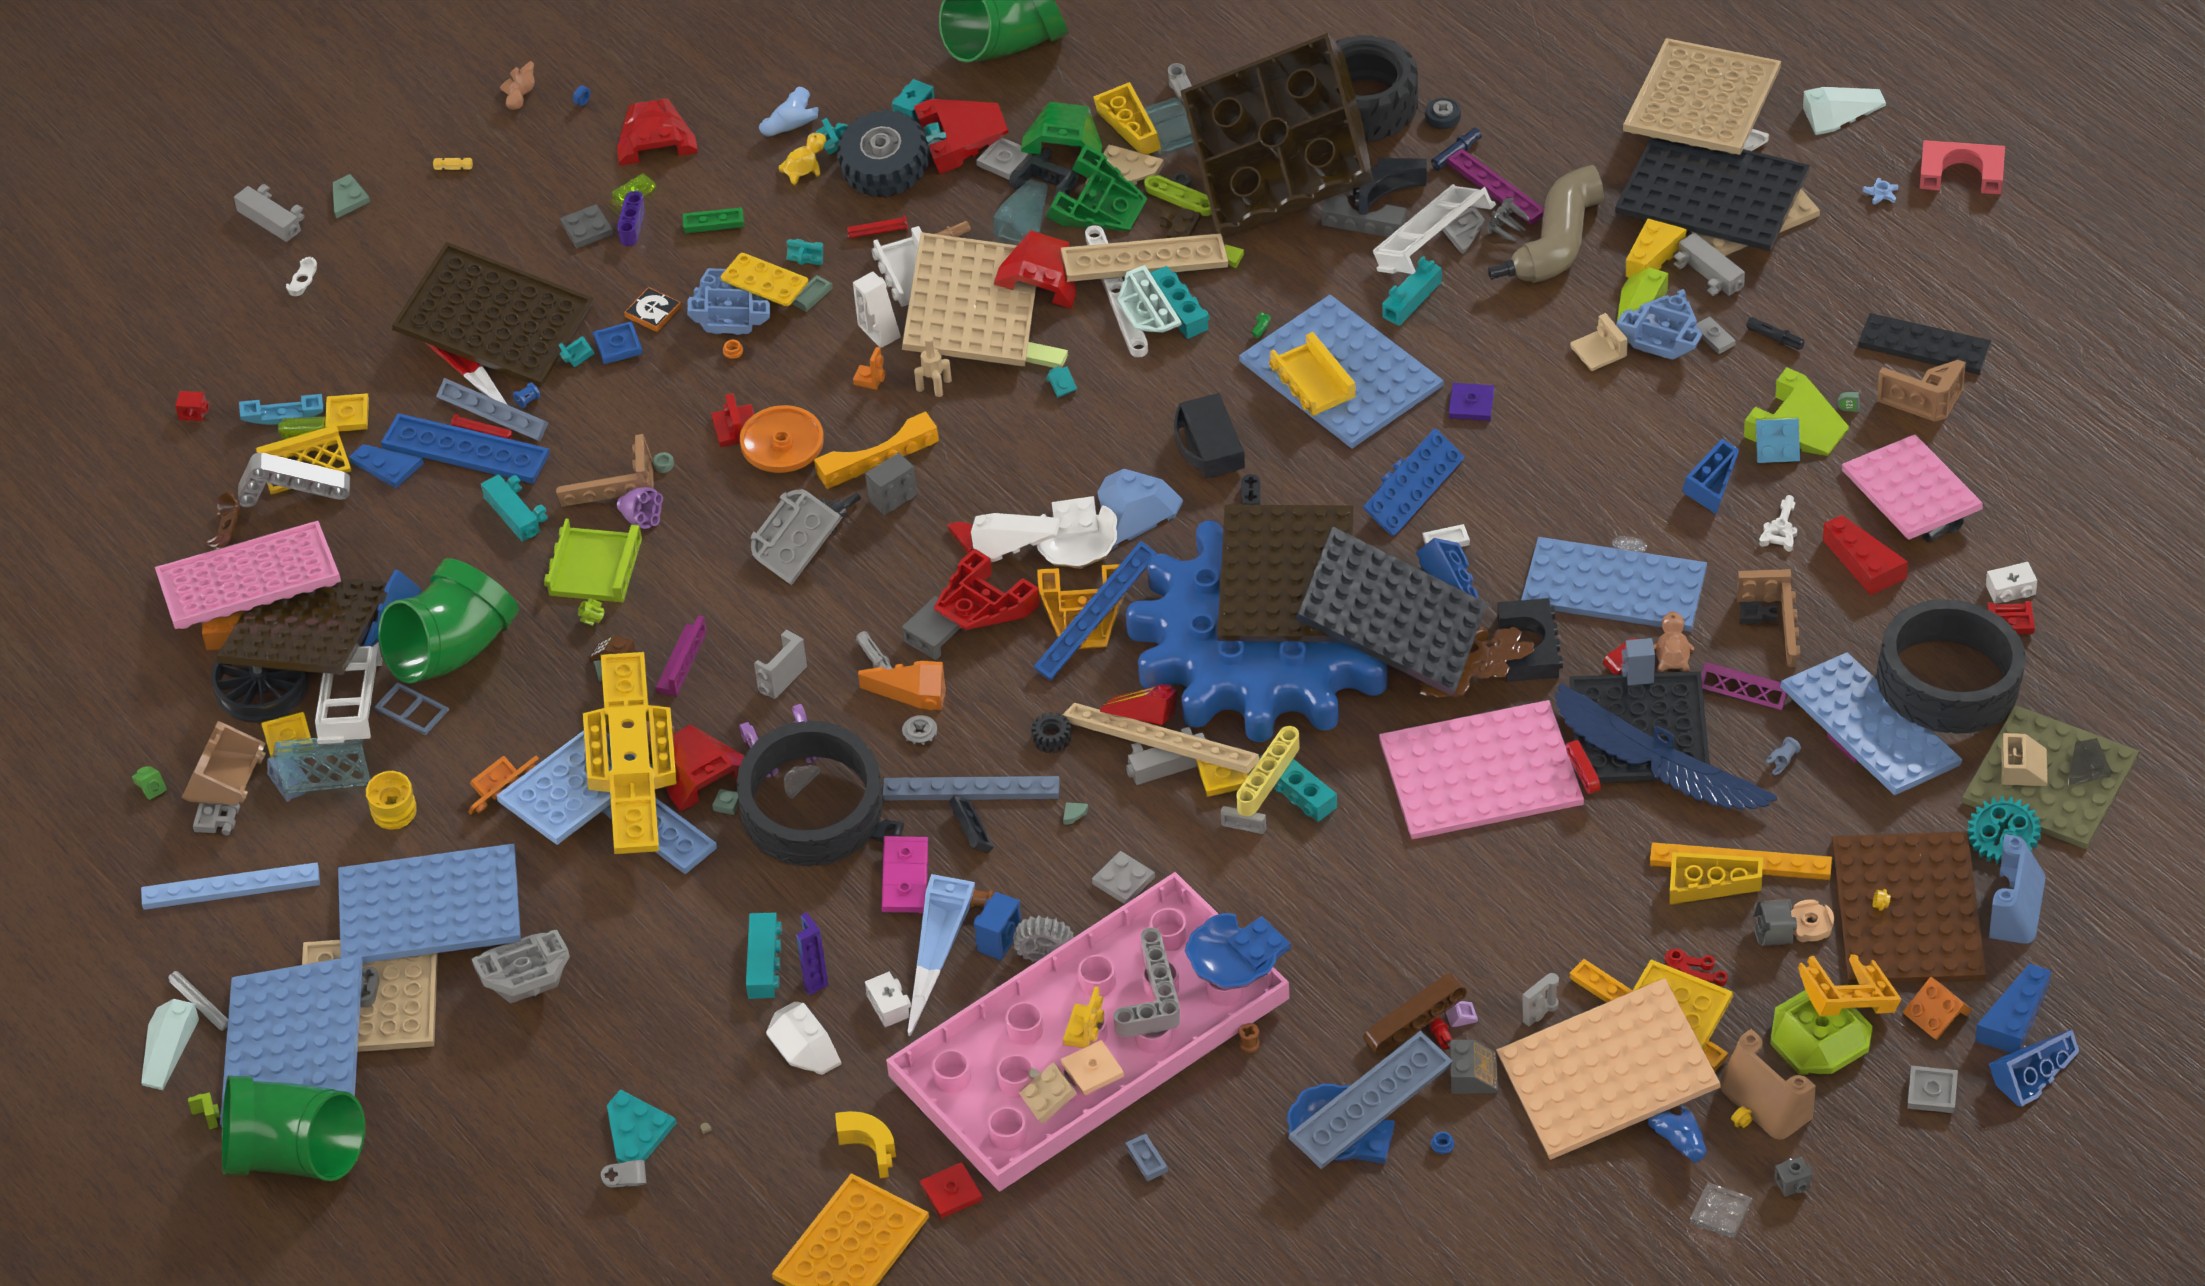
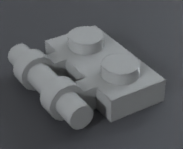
(209, 817)

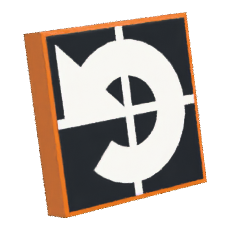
(653, 309)

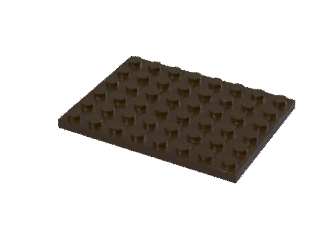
(492, 314)
(1268, 566)
(306, 631)

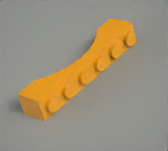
(842, 466)

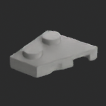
(1464, 228)

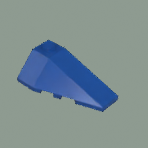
(1448, 563)
(397, 588)

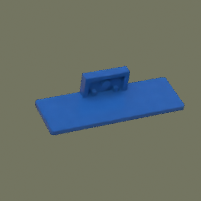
(1412, 482)

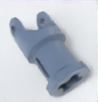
(1783, 754)

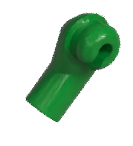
(1263, 322)

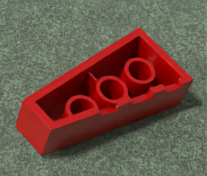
(1863, 555)

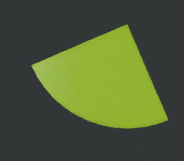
(1234, 255)

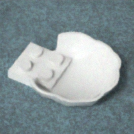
(1081, 534)

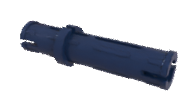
(1462, 142)

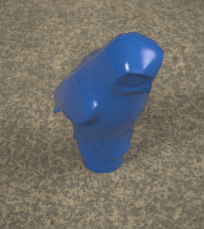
(1681, 1132)

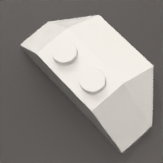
(802, 1039)

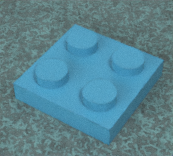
(1777, 440)

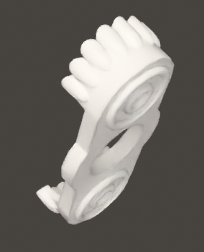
(308, 269)

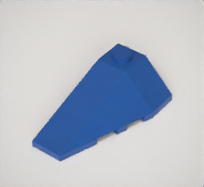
(2030, 1069)

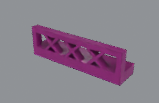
(682, 658)
(1746, 677)

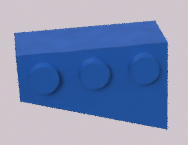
(1711, 476)

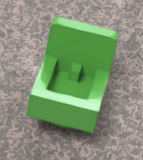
(150, 781)

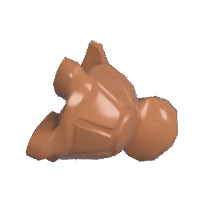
(522, 85)
(1673, 647)

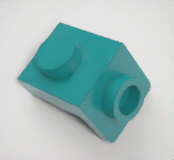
(576, 352)
(1061, 381)

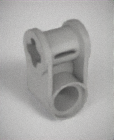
(629, 1174)

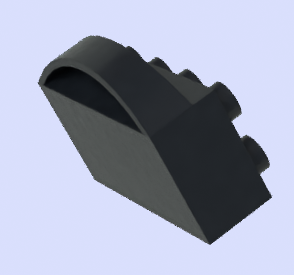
(1208, 436)

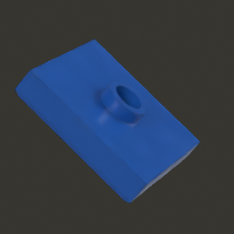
(617, 342)

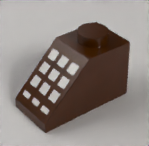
(612, 645)

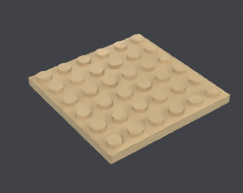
(404, 1000)

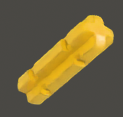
(452, 163)

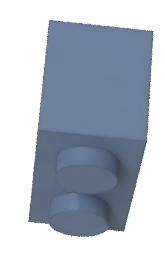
(1638, 661)

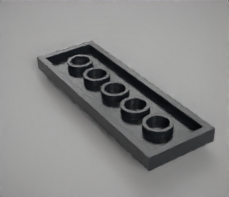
(1923, 343)

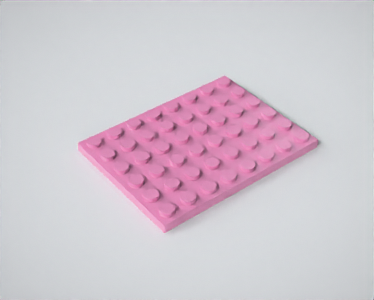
(247, 575)
(1480, 769)

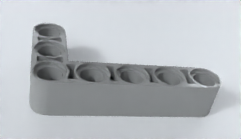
(290, 474)
(1164, 1010)

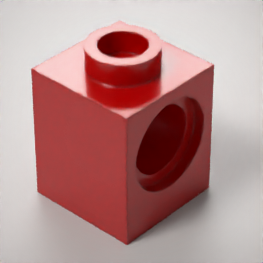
(191, 406)

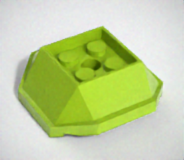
(1818, 1042)

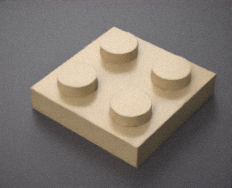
(1048, 1093)

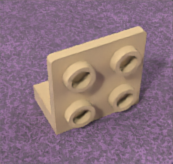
(1601, 346)

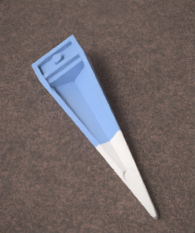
(943, 915)

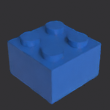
(997, 925)

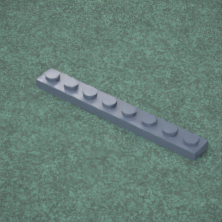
(971, 788)

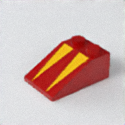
(1148, 705)

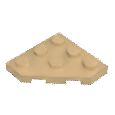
(1132, 164)

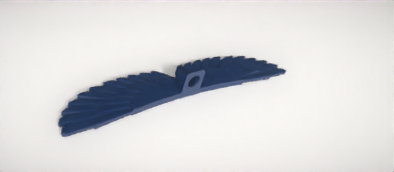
(1636, 747)

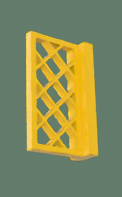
(304, 443)

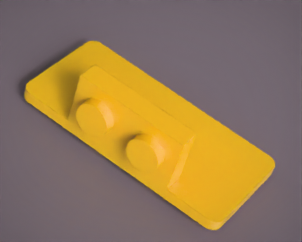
(764, 279)

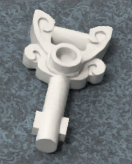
(1780, 527)

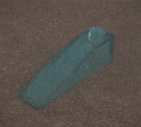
(1021, 211)

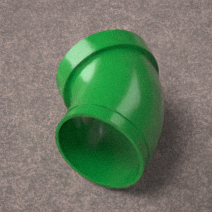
(997, 27)
(444, 623)
(289, 1129)

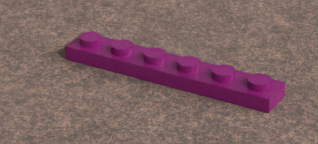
(1494, 184)

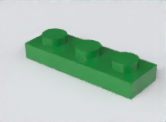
(713, 220)

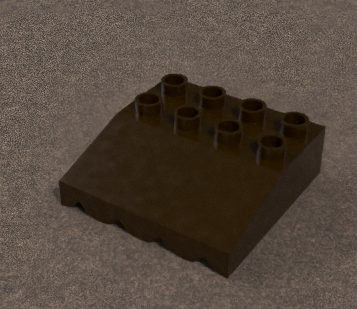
(1277, 135)

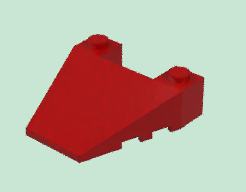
(966, 126)
(975, 603)

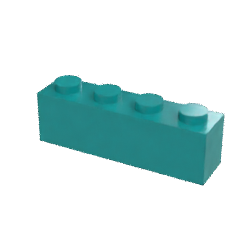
(762, 955)

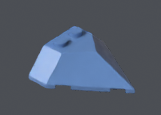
(1662, 326)
(1137, 502)

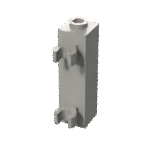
(268, 214)
(1711, 264)
(1157, 763)

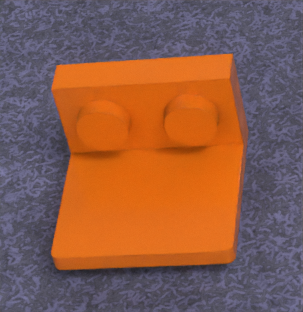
(1935, 1008)

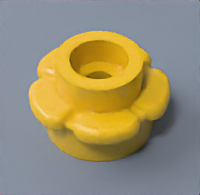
(1881, 899)
(1742, 1117)

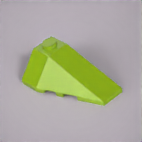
(1642, 288)

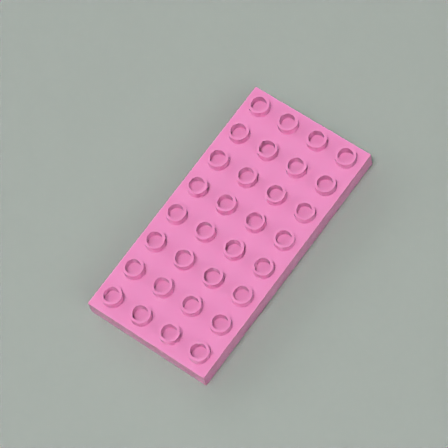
(979, 1060)

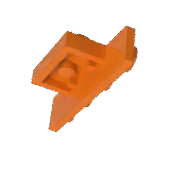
(496, 779)

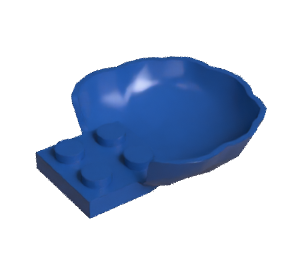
(1234, 955)
(1370, 1147)

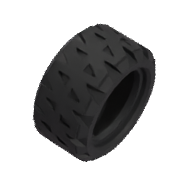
(1384, 62)

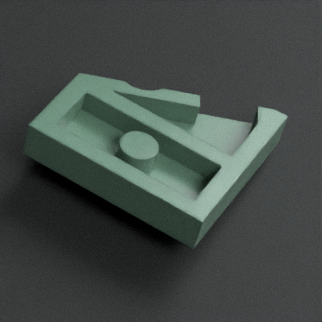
(348, 196)

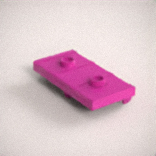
(904, 874)

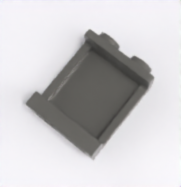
(929, 630)

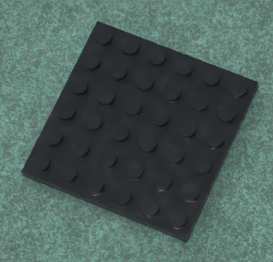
(1670, 702)

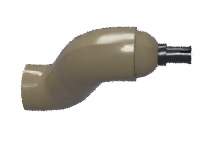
(1560, 229)

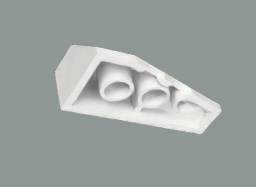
(1002, 533)

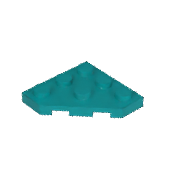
(636, 1127)

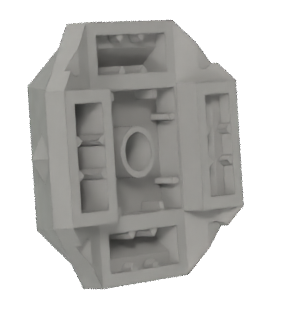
(523, 966)

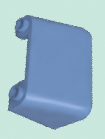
(2017, 910)

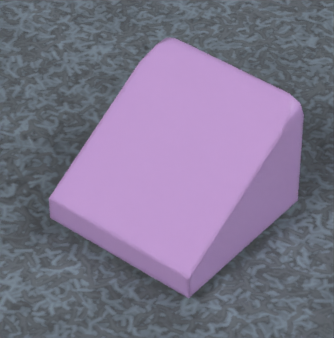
(1461, 1014)

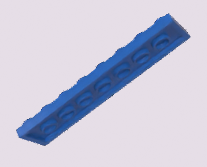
(465, 448)

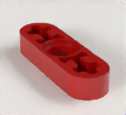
(1583, 766)

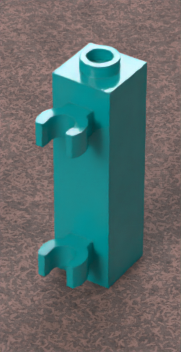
(1412, 292)
(511, 508)

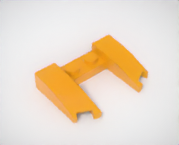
(1873, 989)

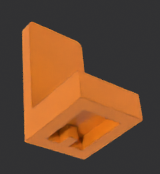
(871, 376)

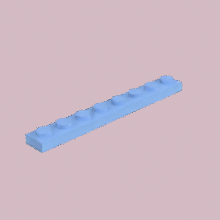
(230, 886)

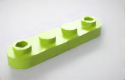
(1178, 194)

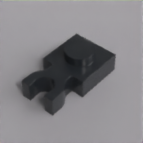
(1754, 613)

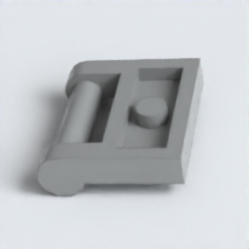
(1534, 1000)

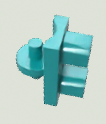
(833, 133)
(933, 134)
(805, 252)

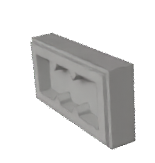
(1715, 335)
(1232, 819)

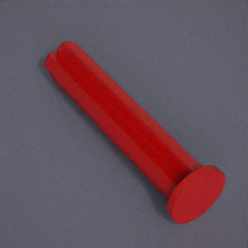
(877, 227)
(480, 427)

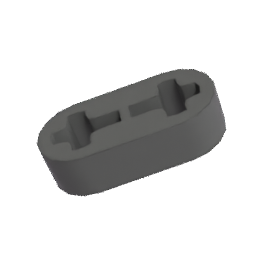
(371, 987)

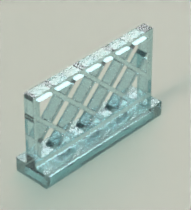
(309, 748)

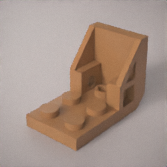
(1921, 396)

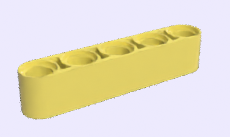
(1268, 771)

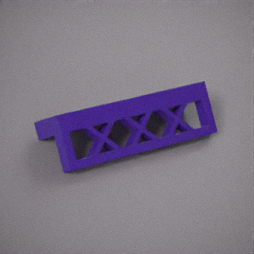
(811, 956)

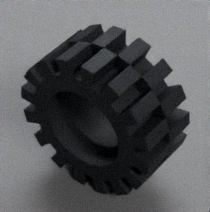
(1051, 742)

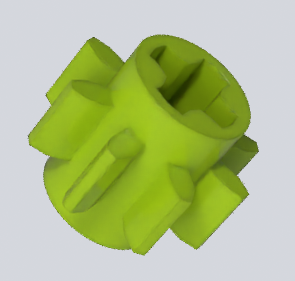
(590, 611)

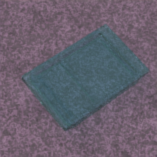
(1170, 123)

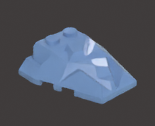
(725, 307)

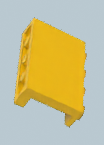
(1313, 375)

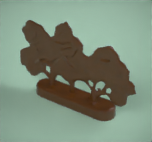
(1487, 660)

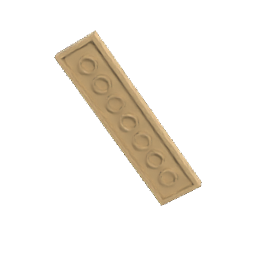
(1118, 258)

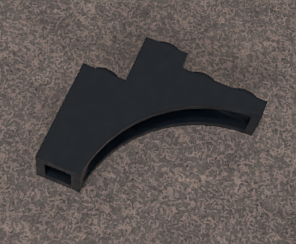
(1388, 177)

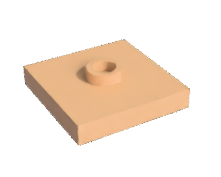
(1092, 1067)

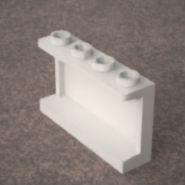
(898, 264)

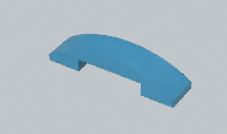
(273, 414)

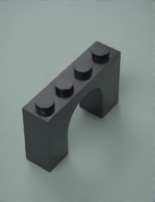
(1536, 617)

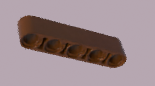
(1415, 1014)

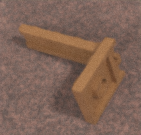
(613, 486)
(1771, 587)

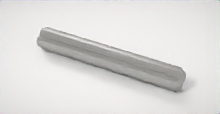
(199, 1000)

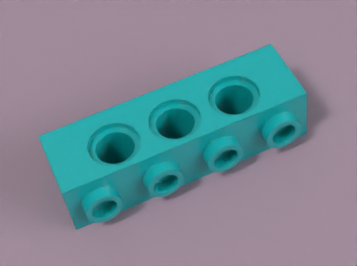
(1187, 308)
(1306, 791)

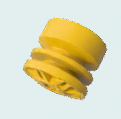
(391, 800)

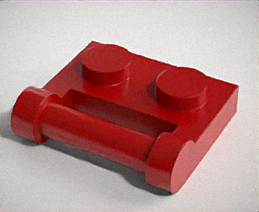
(2017, 615)

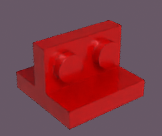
(730, 421)

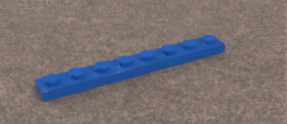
(1094, 611)

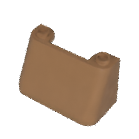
(224, 767)
(1775, 1104)

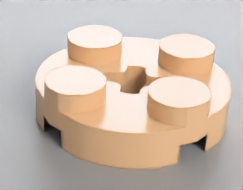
(1812, 931)

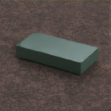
(812, 293)

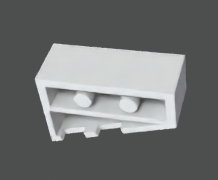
(875, 310)

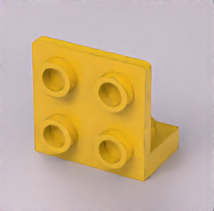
(1084, 1022)

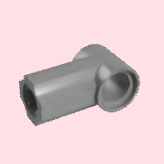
(1178, 79)

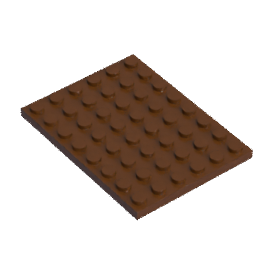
(1931, 909)

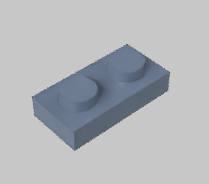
(1146, 1157)

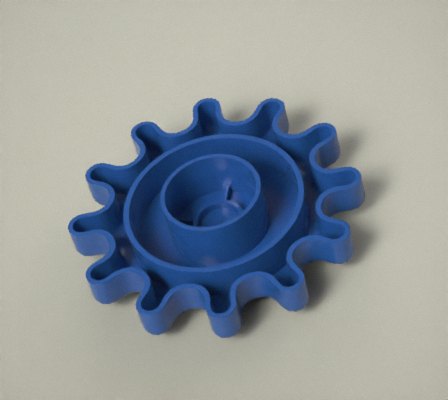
(1241, 676)

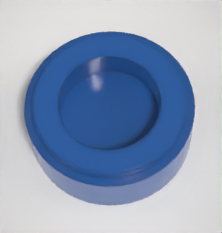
(581, 95)

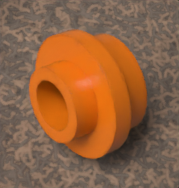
(732, 349)

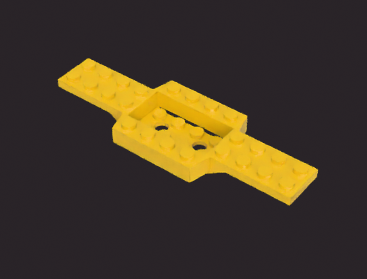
(633, 781)

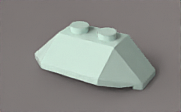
(1145, 303)

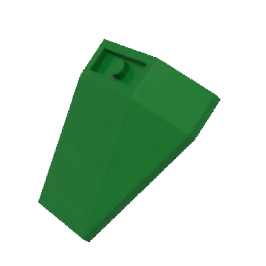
(1062, 125)

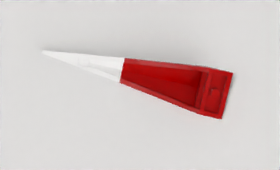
(472, 372)

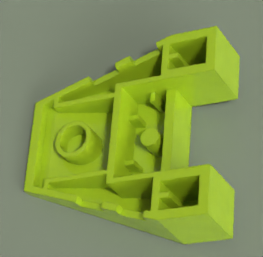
(1819, 423)

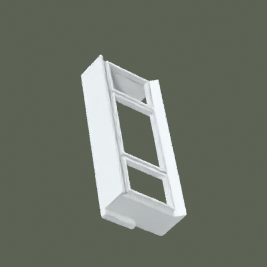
(1395, 250)
(347, 728)

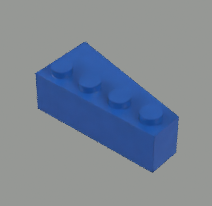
(2014, 1013)

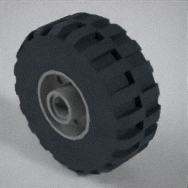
(883, 153)

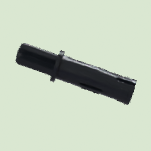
(1775, 333)

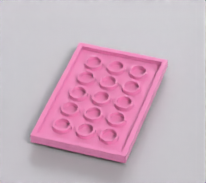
(1912, 486)

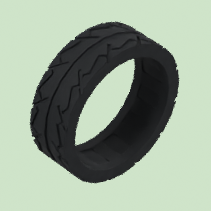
(1958, 623)
(801, 741)

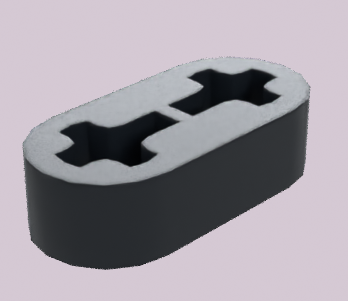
(1254, 492)

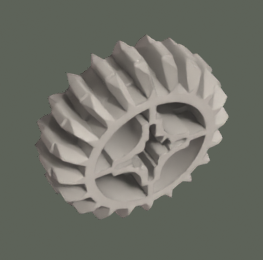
(1040, 937)

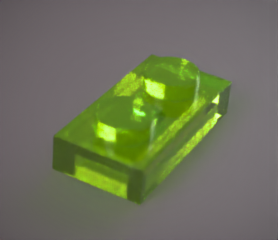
(640, 183)

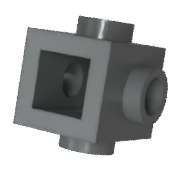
(1793, 1176)

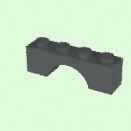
(1384, 222)

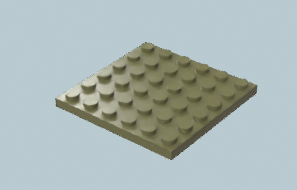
(2064, 810)

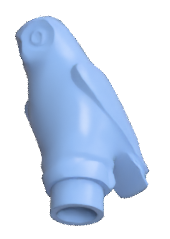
(789, 114)

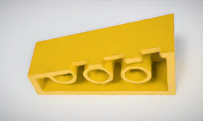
(1125, 113)
(1713, 876)

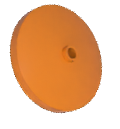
(781, 439)

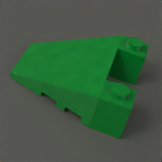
(1105, 200)

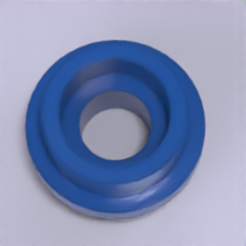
(1445, 1138)

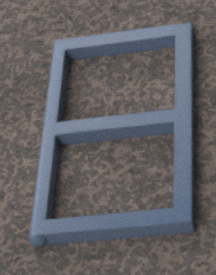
(402, 719)

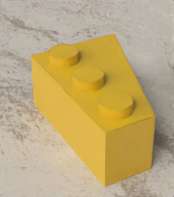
(1654, 246)

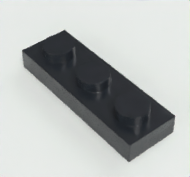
(971, 824)

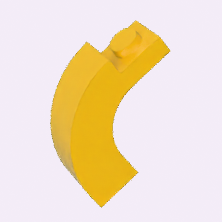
(870, 1131)

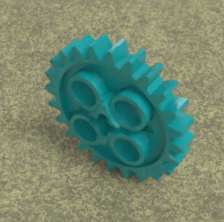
(1985, 822)

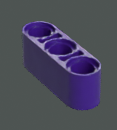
(631, 218)

